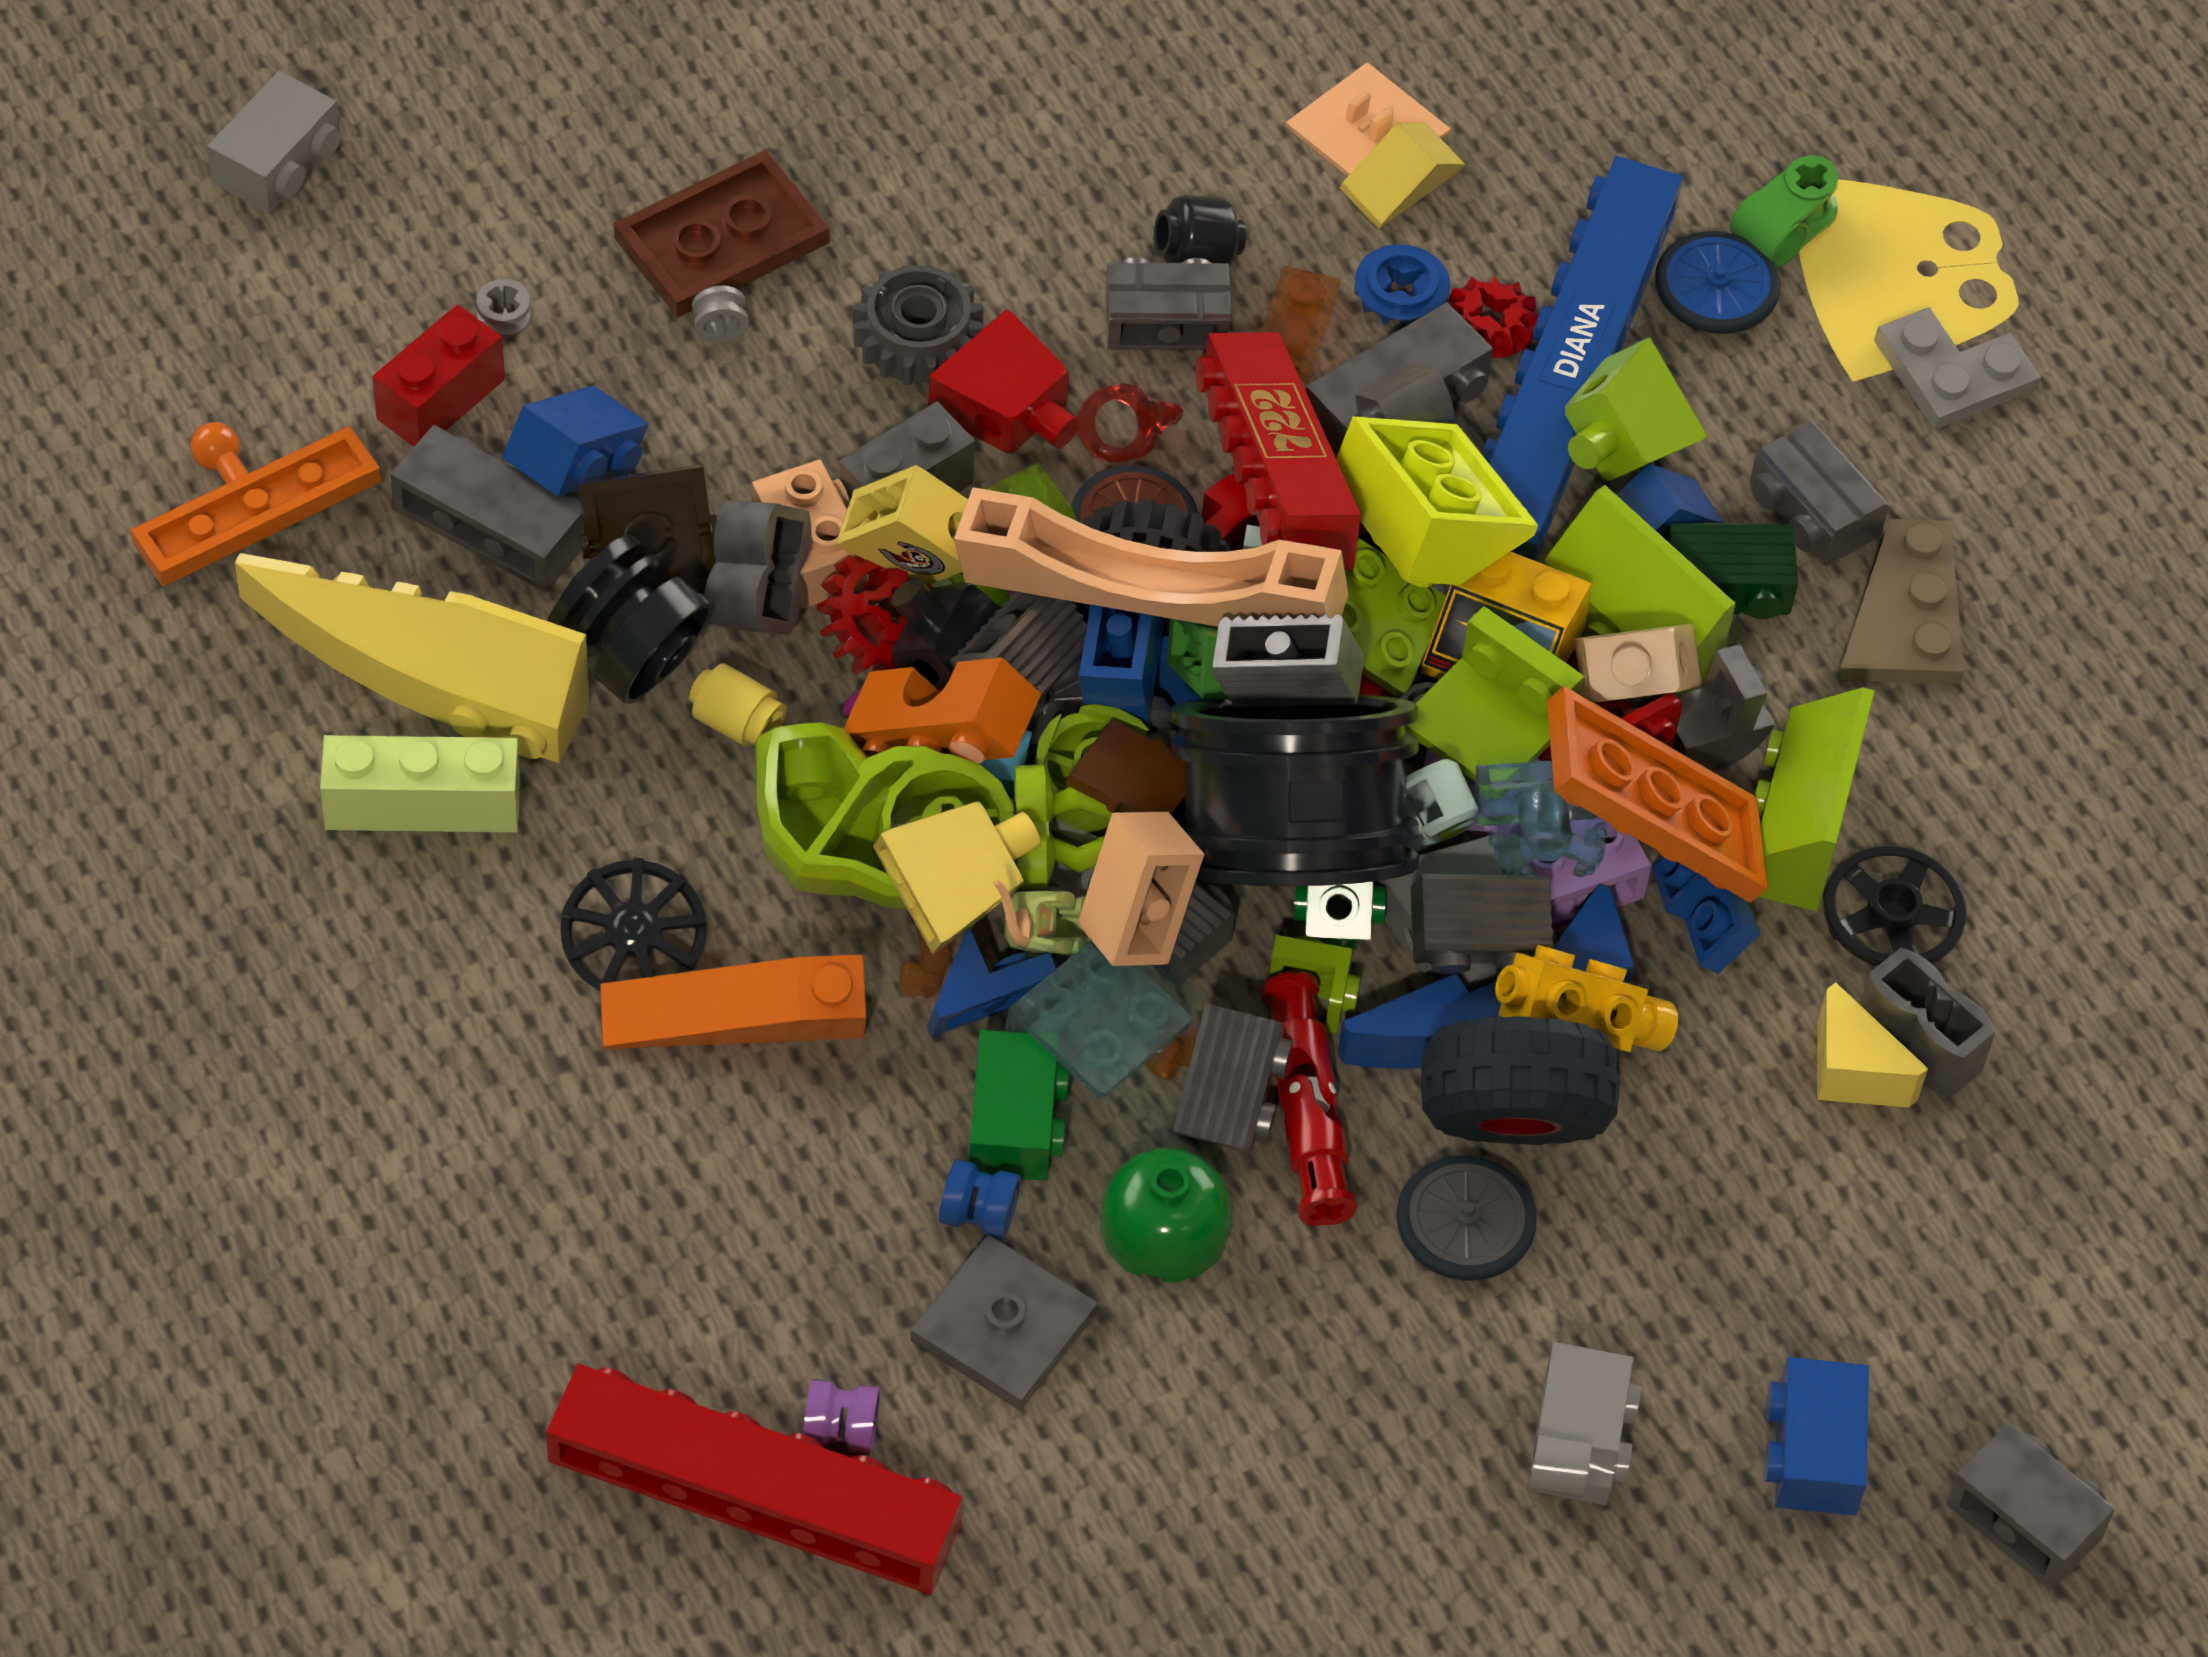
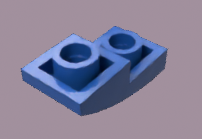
(1715, 918)

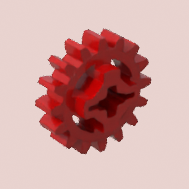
(858, 624)

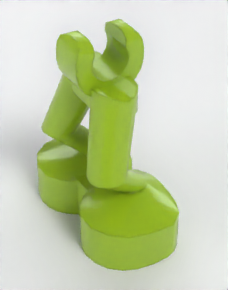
(1036, 798)

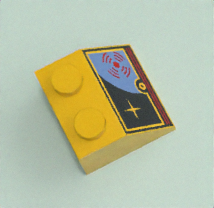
(1524, 593)

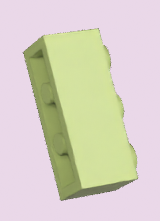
(420, 783)

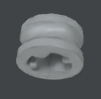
(501, 292)
(720, 314)

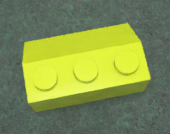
(1430, 499)

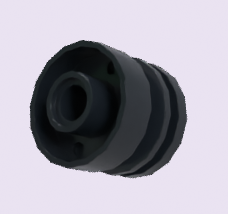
(639, 628)

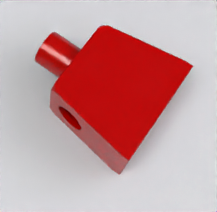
(1006, 387)

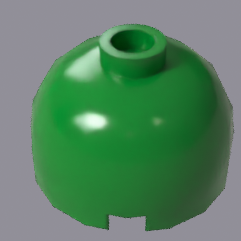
(1166, 1215)

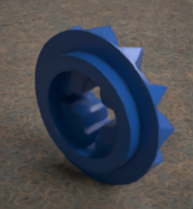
(1404, 266)

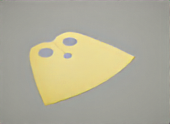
(1867, 271)

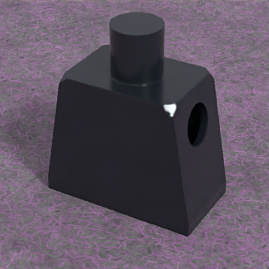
(937, 625)

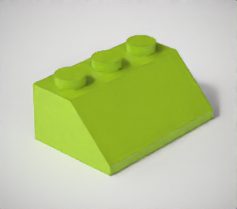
(1639, 579)
(1809, 793)

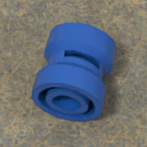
(994, 1201)

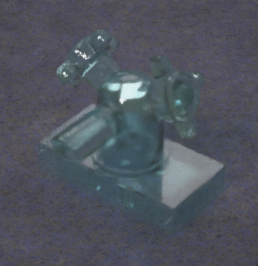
(1527, 797)

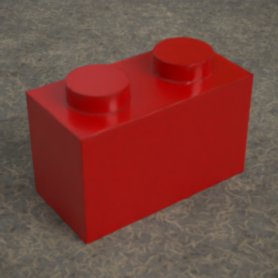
(439, 375)

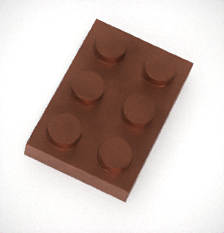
(721, 231)

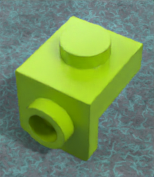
(1330, 967)

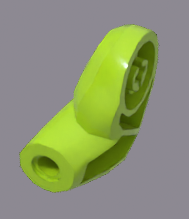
(830, 802)

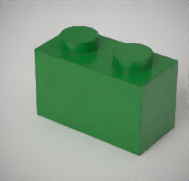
(1015, 1105)

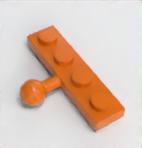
(252, 502)

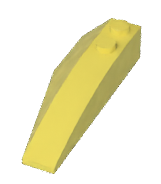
(447, 659)

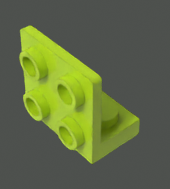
(1389, 619)
(1493, 698)

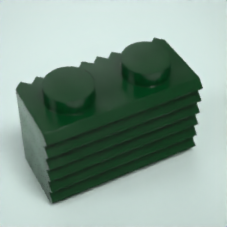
(1745, 561)

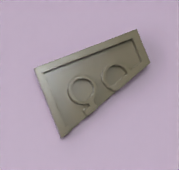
(1909, 610)

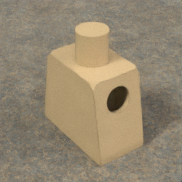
(1638, 663)

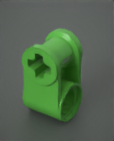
(1789, 209)

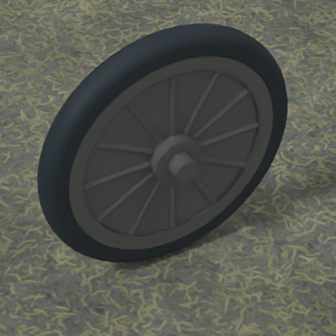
(1466, 1218)

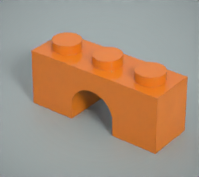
(973, 717)

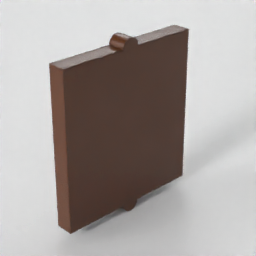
(1130, 772)

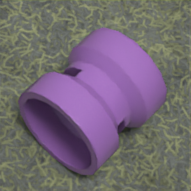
(826, 1411)

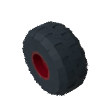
(1520, 1080)

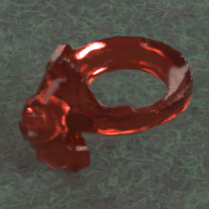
(1152, 419)

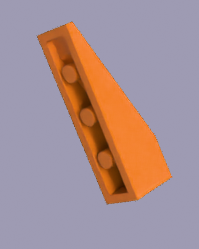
(739, 1004)

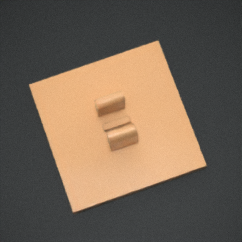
(1357, 116)

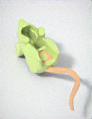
(1043, 921)

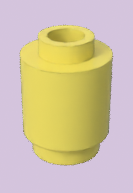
(735, 704)

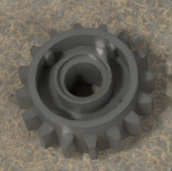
(914, 321)

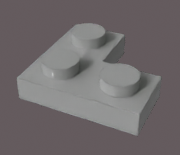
(1951, 382)

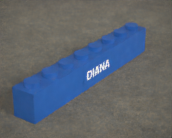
(1584, 327)

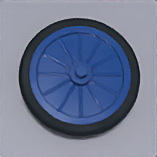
(1717, 282)

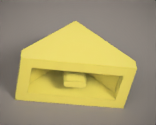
(1400, 171)
(1861, 1058)

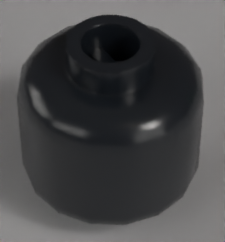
(1199, 229)

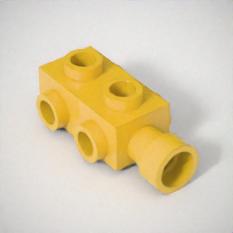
(1596, 997)

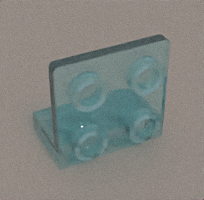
(1099, 1019)

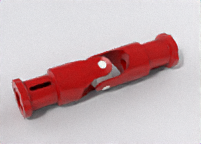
(1311, 1122)

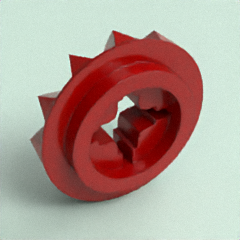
(1517, 319)

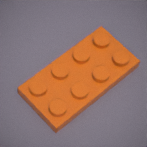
(1656, 794)

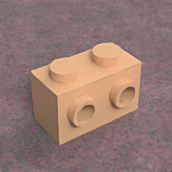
(827, 501)
(1140, 888)

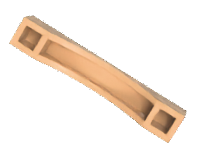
(1037, 551)

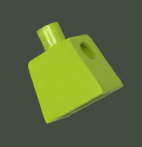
(1630, 414)

